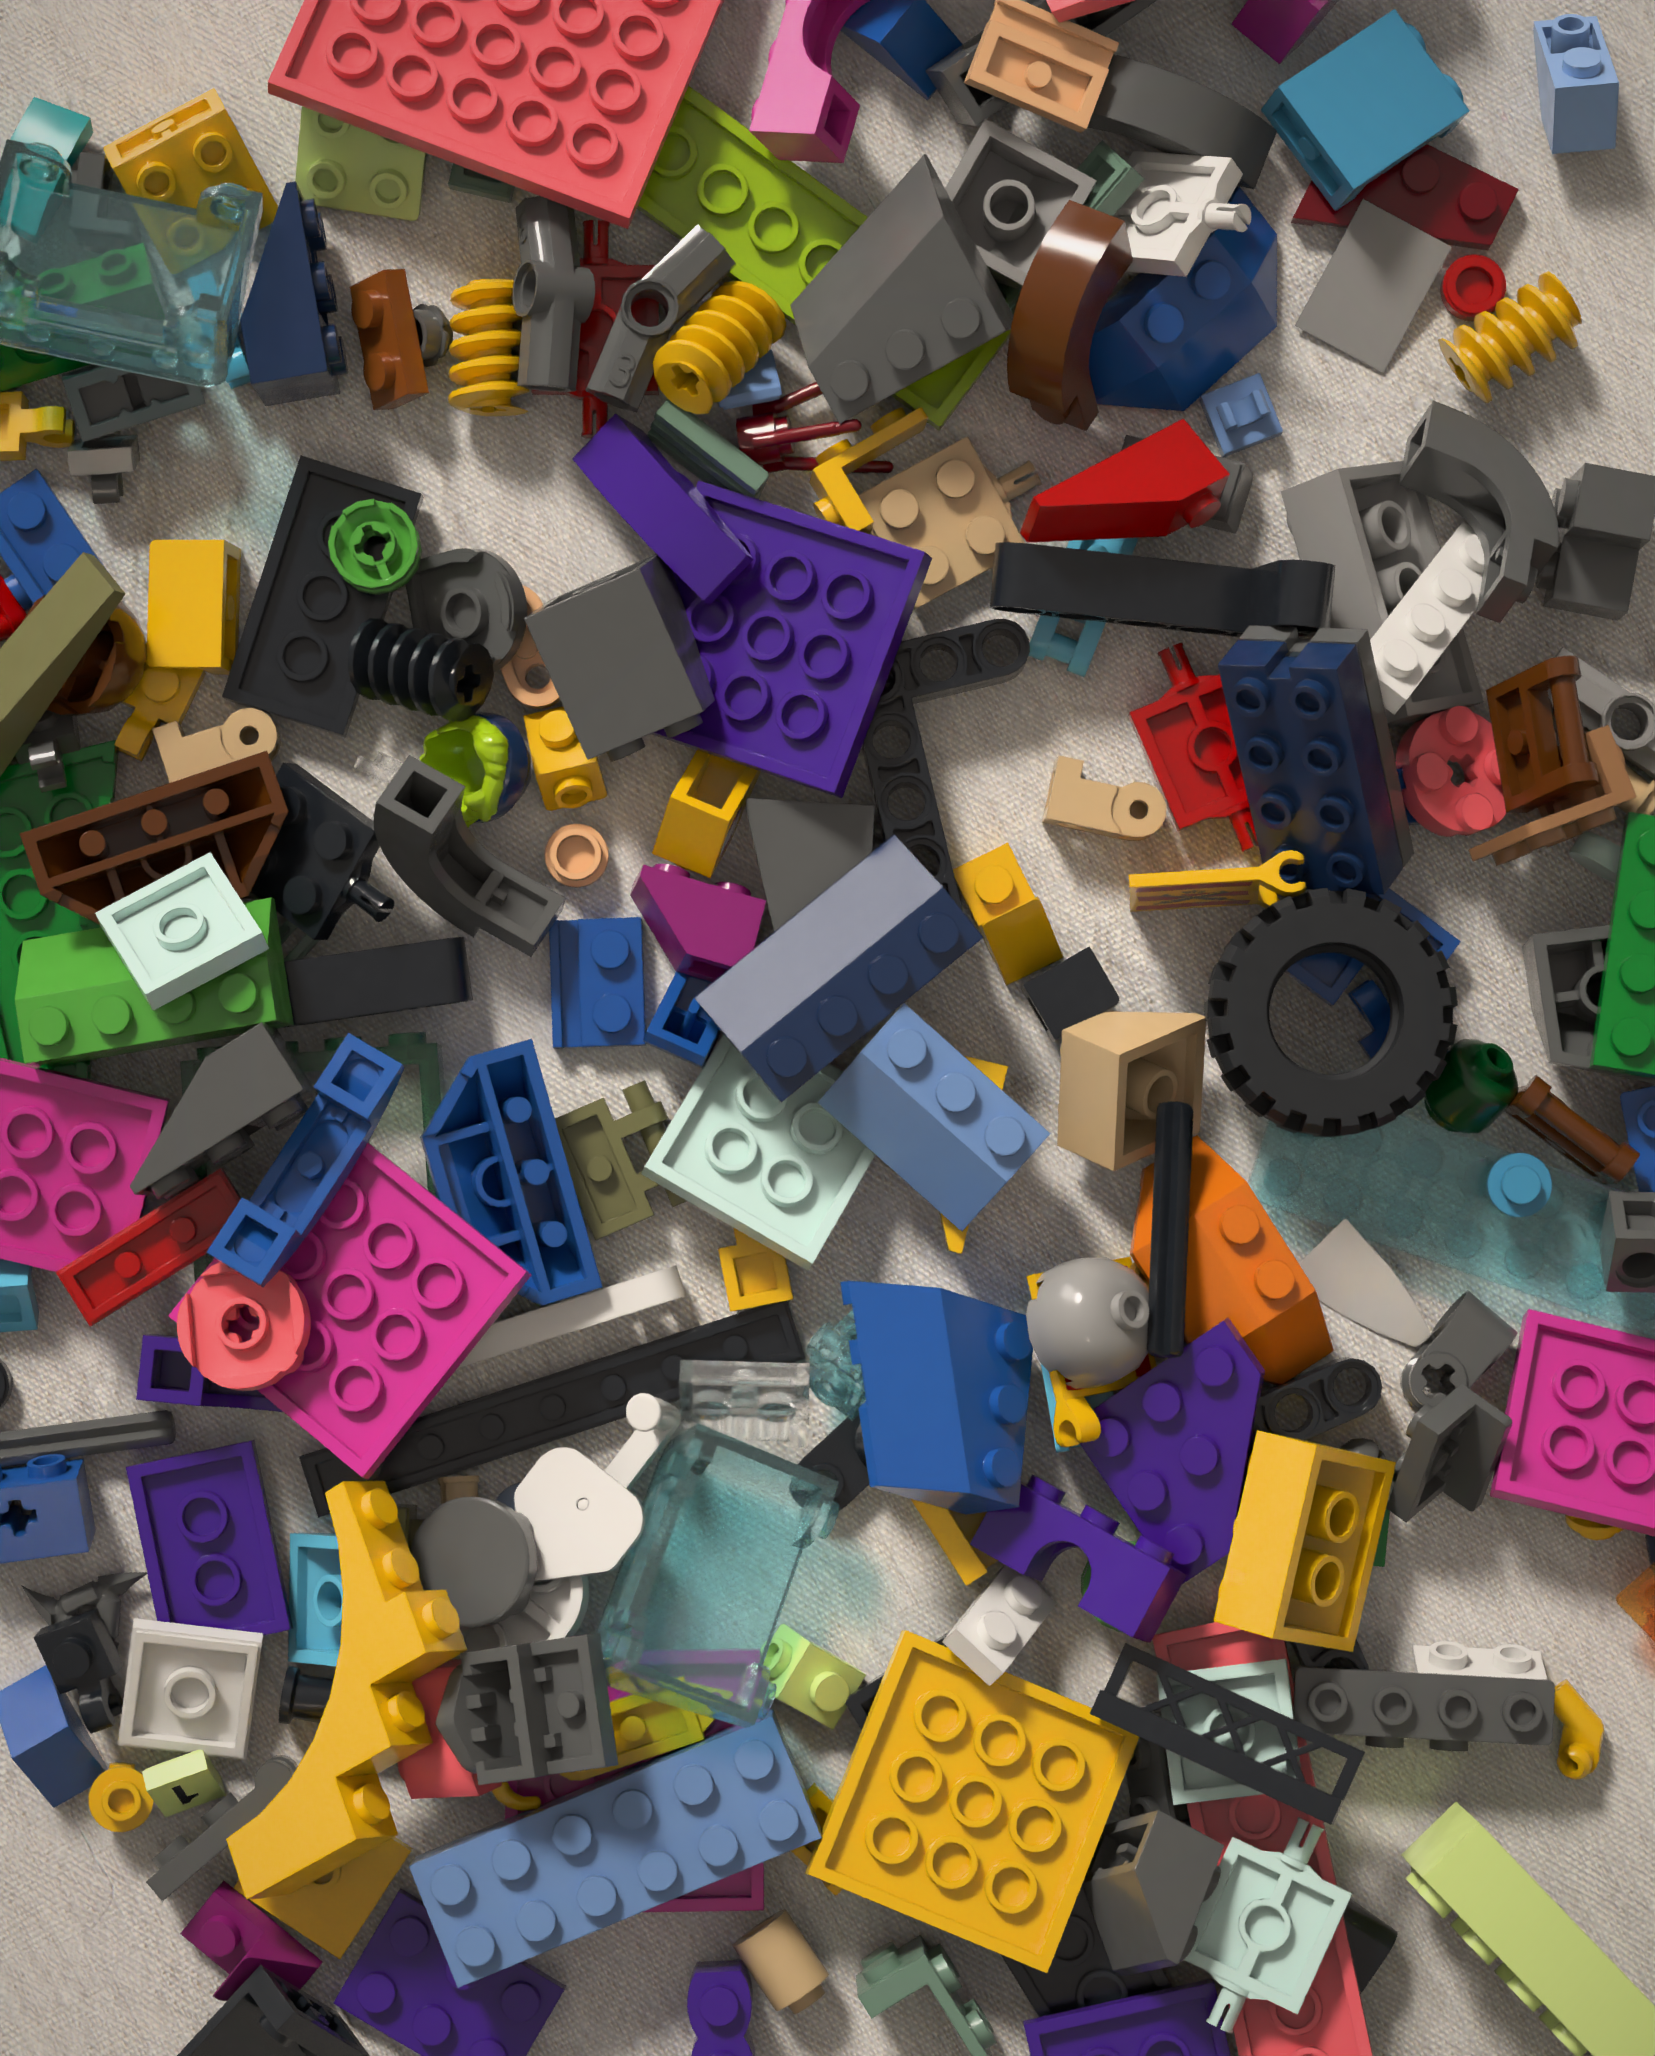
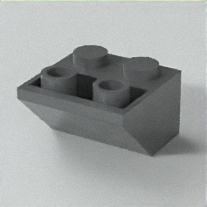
(1149, 1889)

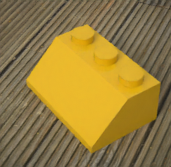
(1304, 1542)

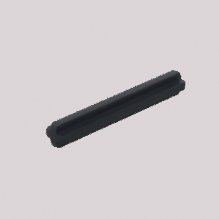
(1170, 1229)

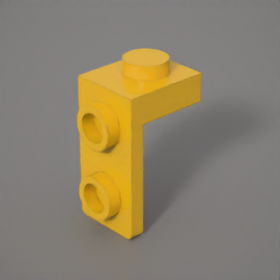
(836, 495)

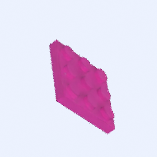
(69, 1162)
(1581, 1423)

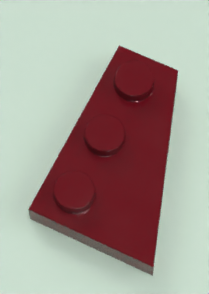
(1429, 193)

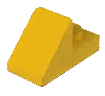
(1007, 914)

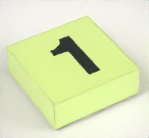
(183, 1783)

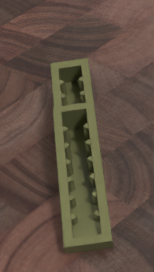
(50, 646)

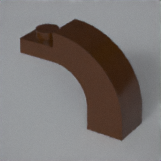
(1059, 312)

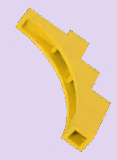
(372, 1718)

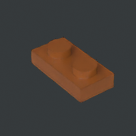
(388, 339)

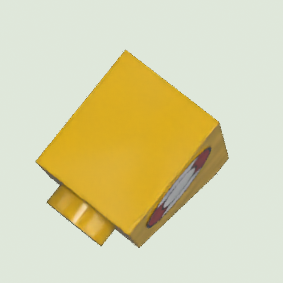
(704, 812)

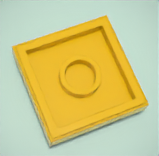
(340, 1902)

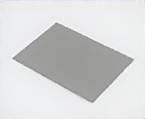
(1373, 286)

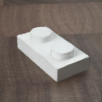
(999, 1623)

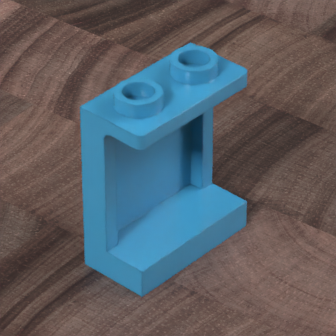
(1364, 108)

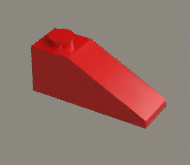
(1134, 493)

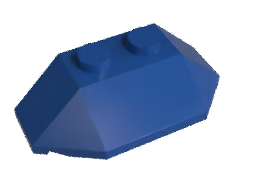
(1178, 335)
(506, 1171)

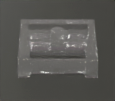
(747, 1399)

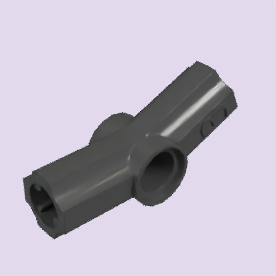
(678, 285)
(550, 295)

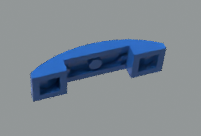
(312, 1163)

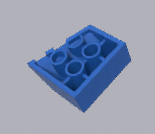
(941, 1394)

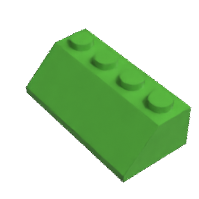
(85, 1006)

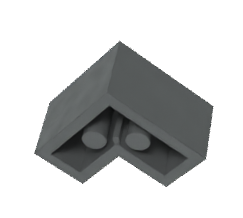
(1601, 527)

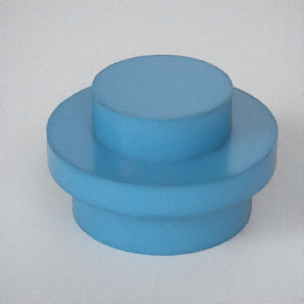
(1519, 1185)

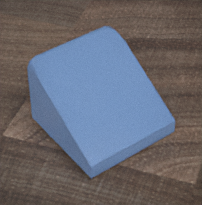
(757, 386)

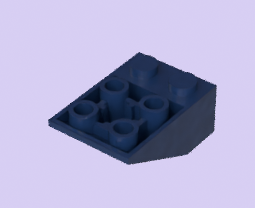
(285, 318)

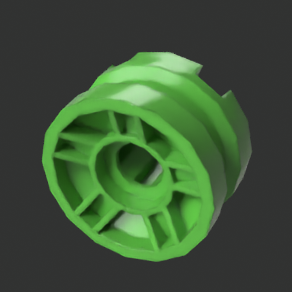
(400, 554)

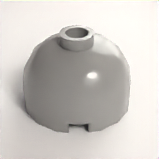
(1090, 1321)

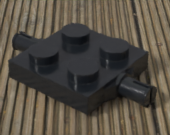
(320, 858)

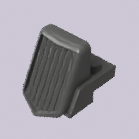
(529, 1710)

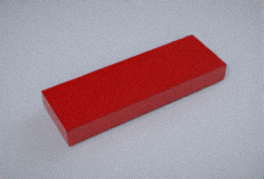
(150, 1248)

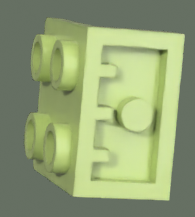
(357, 169)

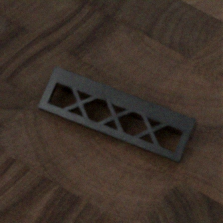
(1216, 1756)

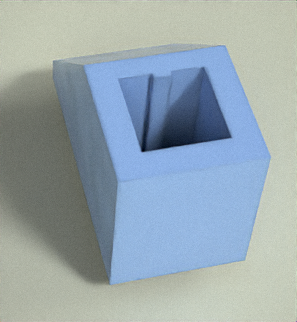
(1576, 84)

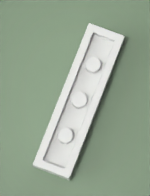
(1428, 617)

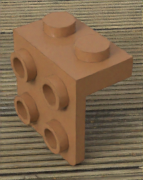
(1573, 812)

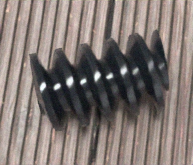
(419, 670)

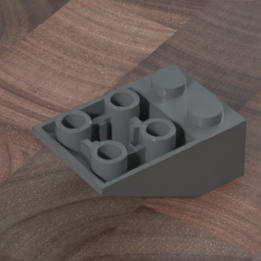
(230, 1098)

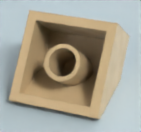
(1118, 1074)

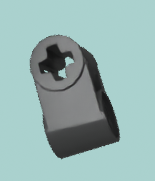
(1462, 1345)

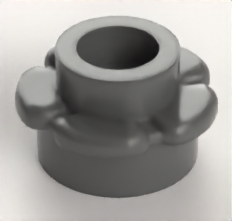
(433, 333)

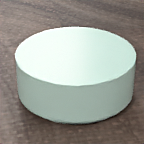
(1597, 855)

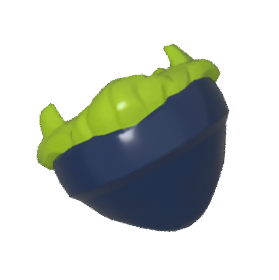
(485, 757)

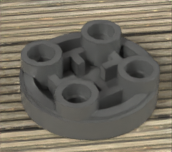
(479, 1556)

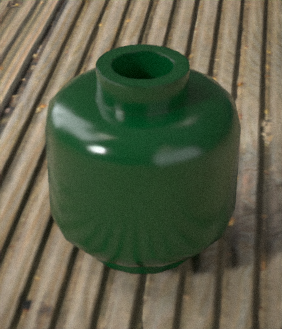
(1472, 1087)

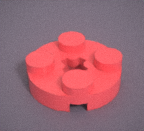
(1430, 794)
(220, 1355)

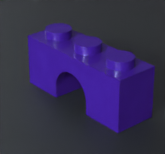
(1128, 1582)

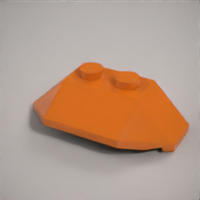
(1239, 1269)

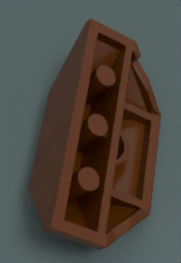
(141, 838)

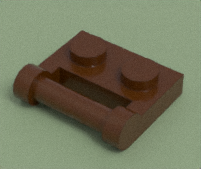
(1527, 738)
(1571, 1134)

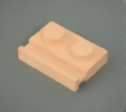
(1041, 63)

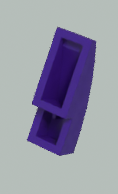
(663, 507)

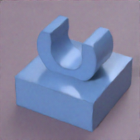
(1240, 415)

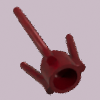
(770, 437)

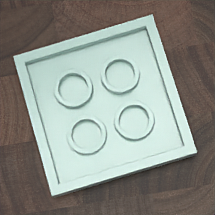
(759, 1161)

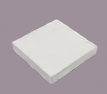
(190, 1689)

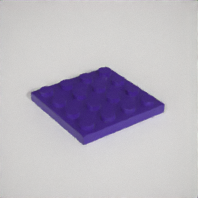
(799, 641)

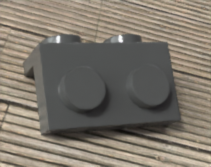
(1449, 1452)

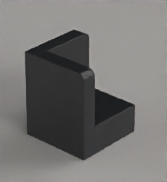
(1070, 993)

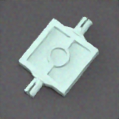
(1267, 1925)

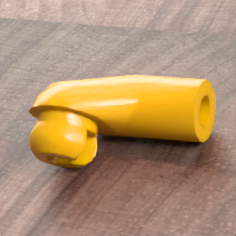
(1580, 1735)

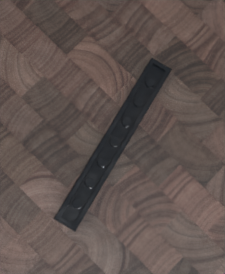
(560, 1402)

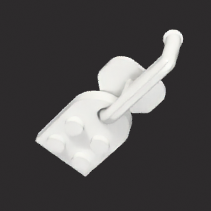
(580, 1526)

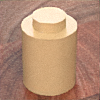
(782, 1963)

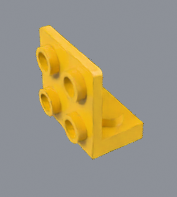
(186, 154)

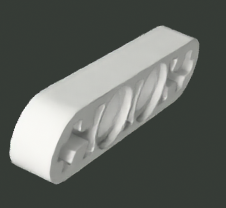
(577, 1313)

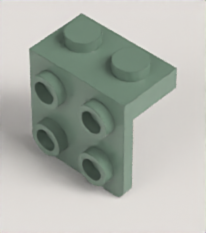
(896, 1973)

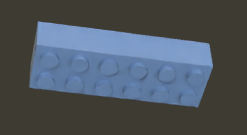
(615, 1848)

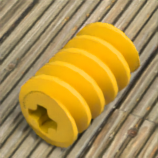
(1513, 336)
(718, 346)
(485, 349)

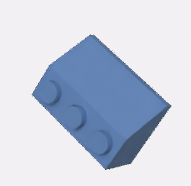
(933, 1117)

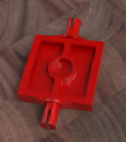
(611, 282)
(1194, 749)

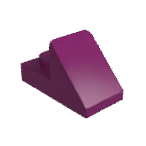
(244, 1938)

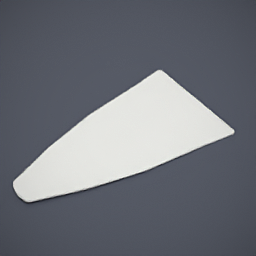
(1363, 1286)

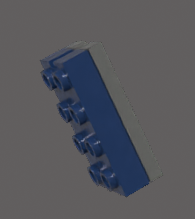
(1317, 756)

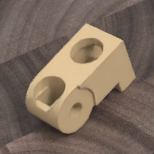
(241, 736)
(1101, 808)

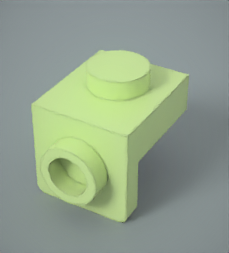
(810, 1676)

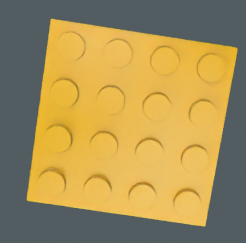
(973, 1803)

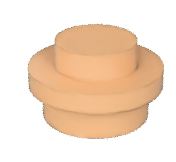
(576, 855)

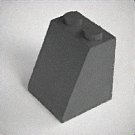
(623, 658)

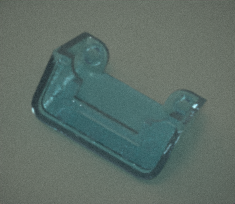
(121, 273)
(711, 1575)

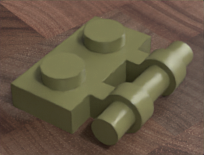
(600, 1165)

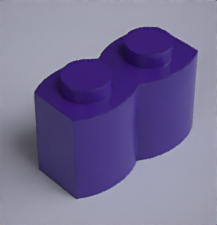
(721, 2008)

